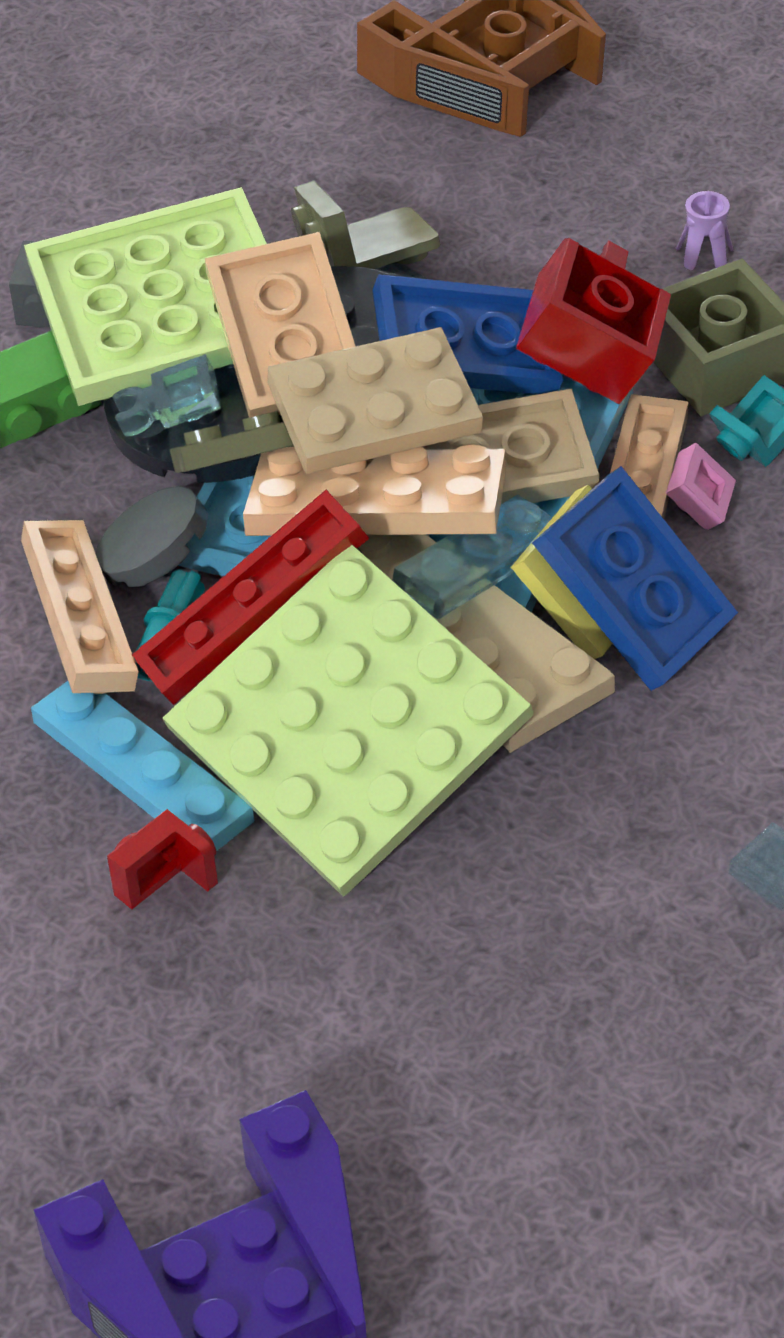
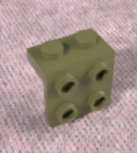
(369, 243)

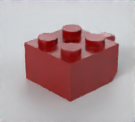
(594, 319)

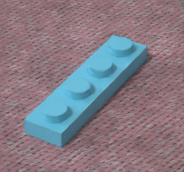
(141, 762)

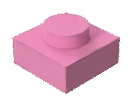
(701, 486)

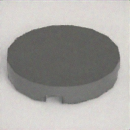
(151, 537)

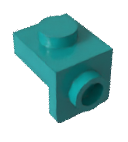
(754, 424)

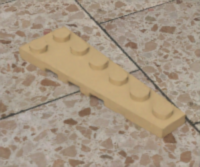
(515, 644)

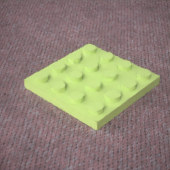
(139, 291)
(348, 718)

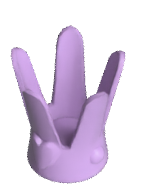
(706, 217)

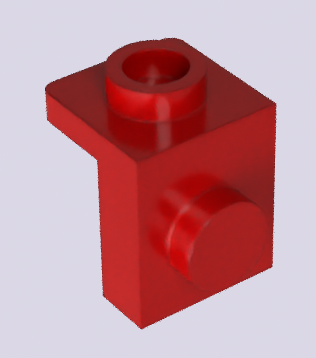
(158, 853)

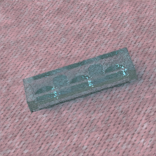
(470, 563)

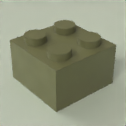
(721, 336)

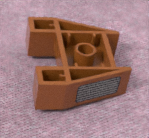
(479, 55)

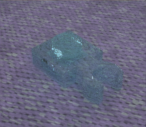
(175, 396)

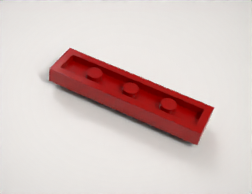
(247, 597)

